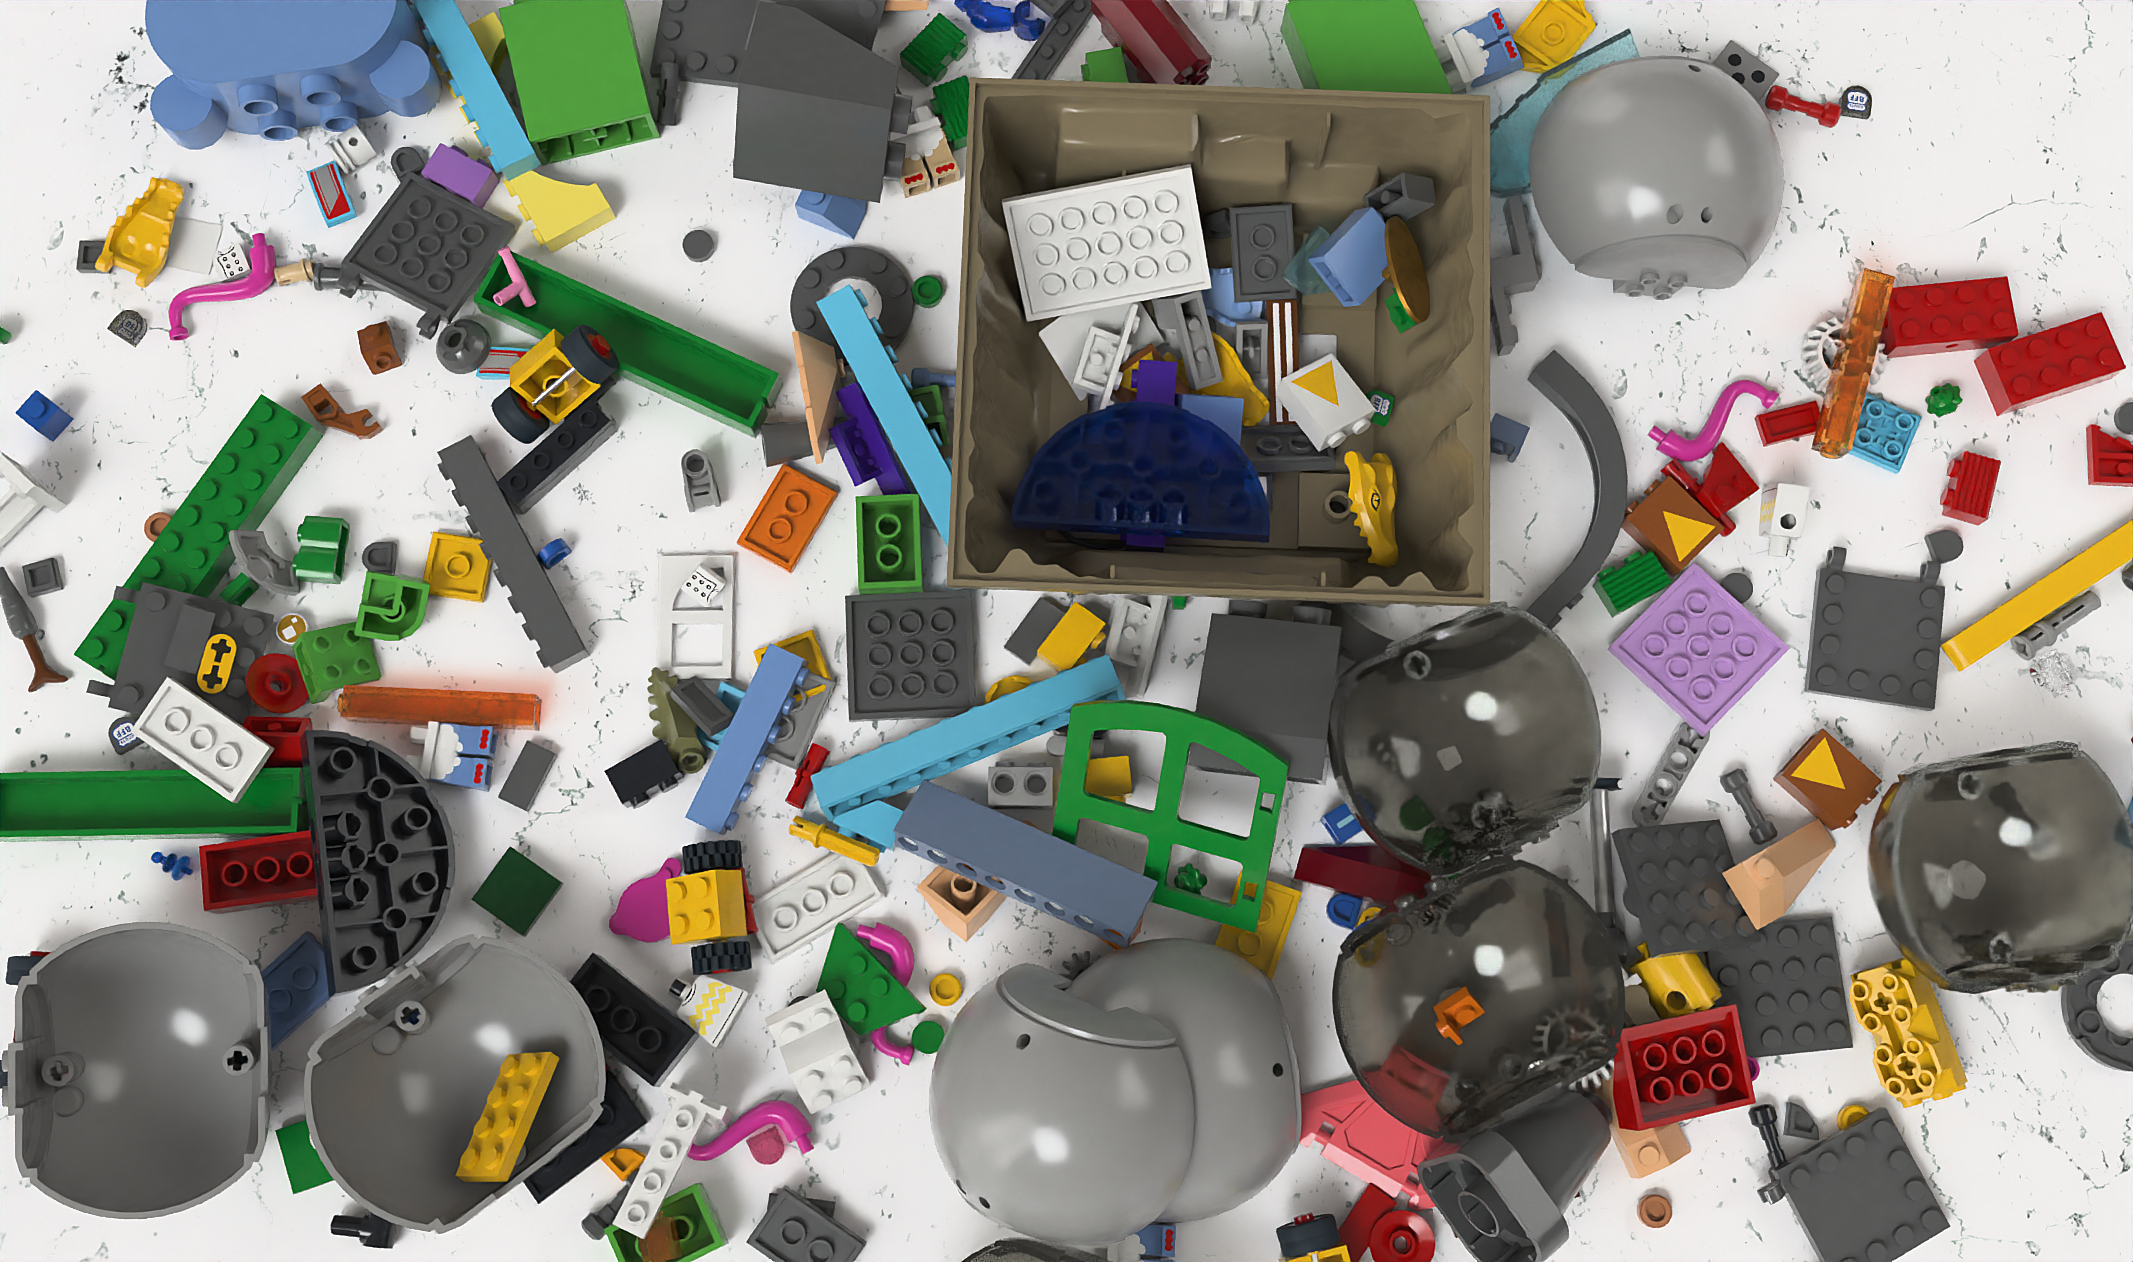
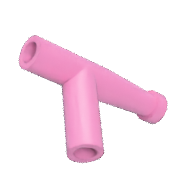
(519, 283)

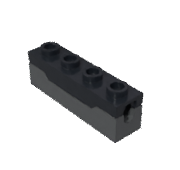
(557, 456)

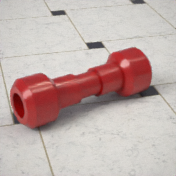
(1779, 98)

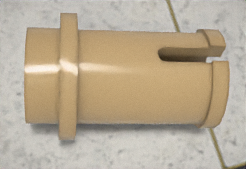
(295, 272)

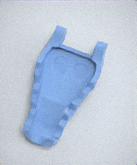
(1220, 300)

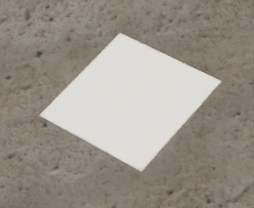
(192, 245)

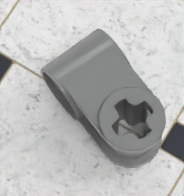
(700, 486)

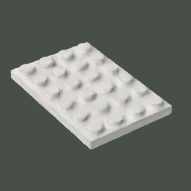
(1107, 242)

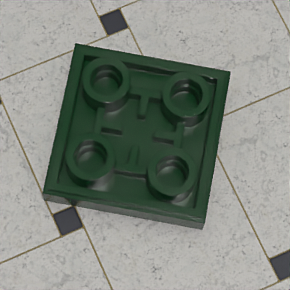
(517, 891)

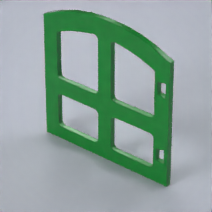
(1163, 823)

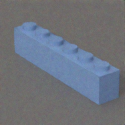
(747, 739)

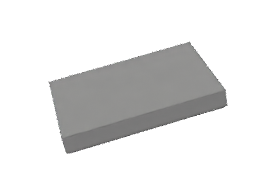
(800, 724)

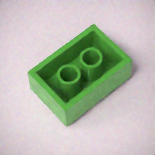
(889, 544)
(695, 1224)

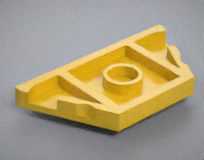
(1553, 34)

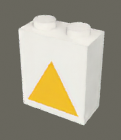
(1325, 402)

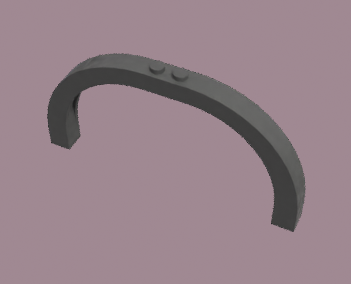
(1605, 452)

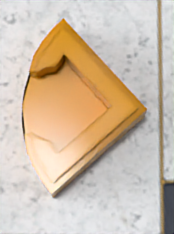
(623, 1161)

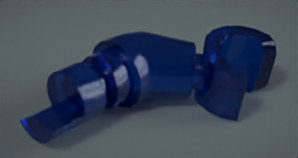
(996, 19)

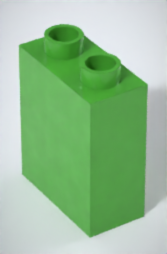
(1362, 46)
(578, 76)

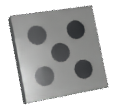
(1746, 69)

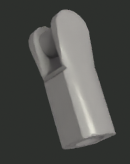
(1056, 747)

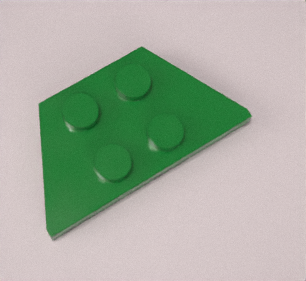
(863, 987)

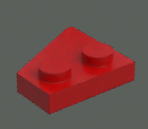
(2108, 459)
(1724, 483)

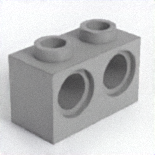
(1020, 796)

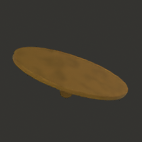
(1406, 270)

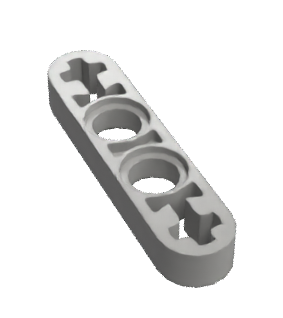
(1667, 771)

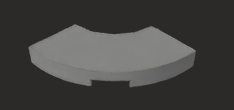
(262, 563)

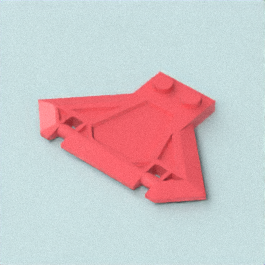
(1367, 1140)

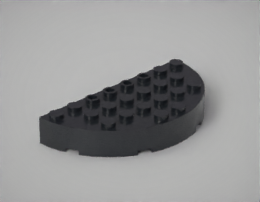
(377, 856)

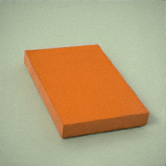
(787, 518)

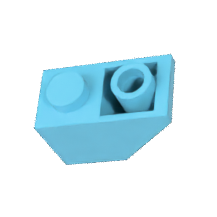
(871, 822)

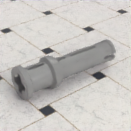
(2046, 631)

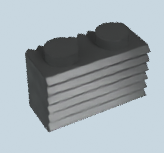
(1402, 196)

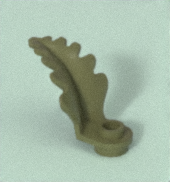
(675, 724)

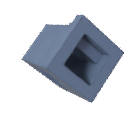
(1507, 436)

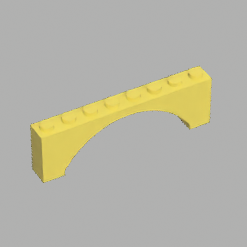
(556, 208)

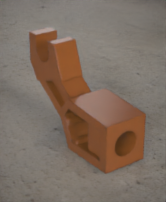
(352, 423)

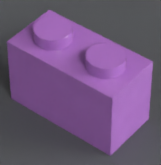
(461, 175)

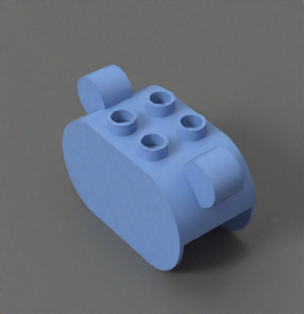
(285, 66)

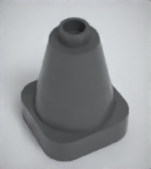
(1515, 1181)

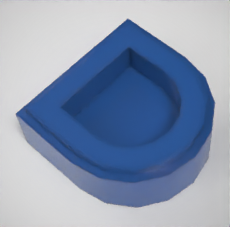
(554, 553)
(1343, 910)

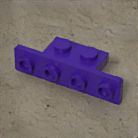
(865, 445)

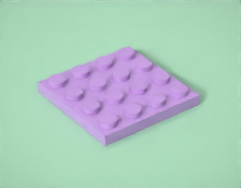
(1698, 649)

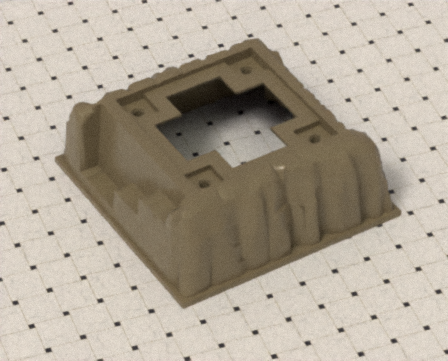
(1243, 152)

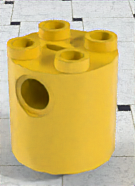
(1675, 983)

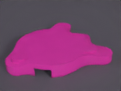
(644, 906)

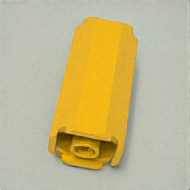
(1911, 1036)

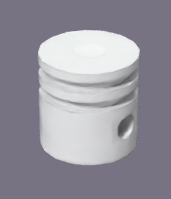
(351, 149)

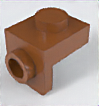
(378, 348)

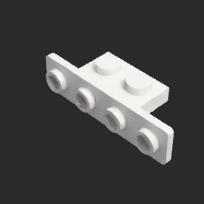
(1102, 357)
(1135, 638)

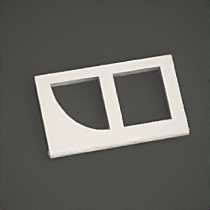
(671, 575)

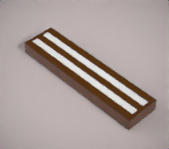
(1281, 353)

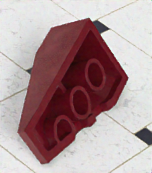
(1360, 872)

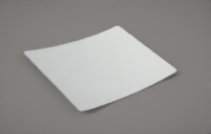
(1068, 334)

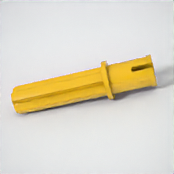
(823, 837)

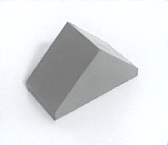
(1251, 347)

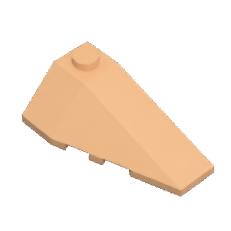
(819, 381)
(1778, 874)
(960, 901)
(1645, 1149)

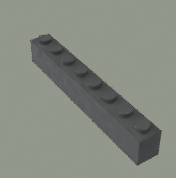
(512, 554)

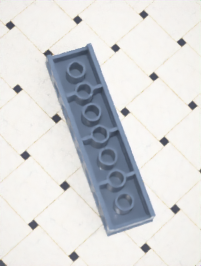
(1026, 861)

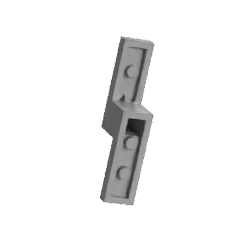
(1512, 274)
(1189, 318)

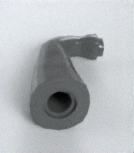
(790, 440)

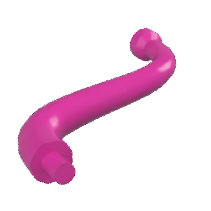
(257, 282)
(1691, 450)
(902, 954)
(770, 1112)

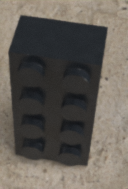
(632, 1021)

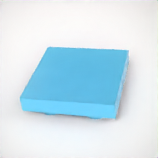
(1884, 434)

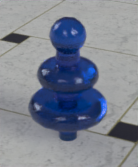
(170, 863)

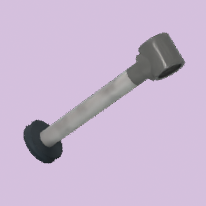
(1603, 861)

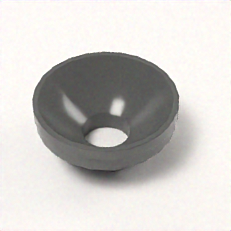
(471, 350)

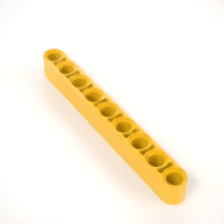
(2040, 598)

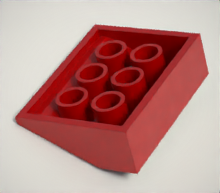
(1681, 1069)

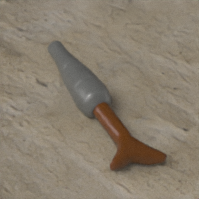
(24, 627)

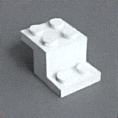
(817, 1052)

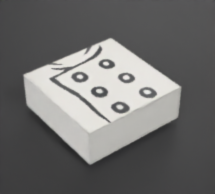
(231, 263)
(703, 584)

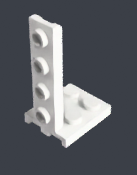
(23, 499)
(667, 1155)

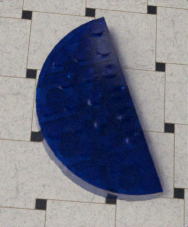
(1143, 475)

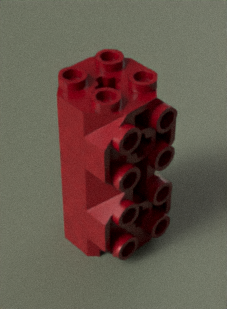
(1154, 40)

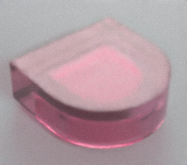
(767, 1146)

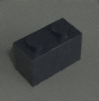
(644, 775)

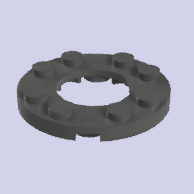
(855, 264)
(2085, 1022)

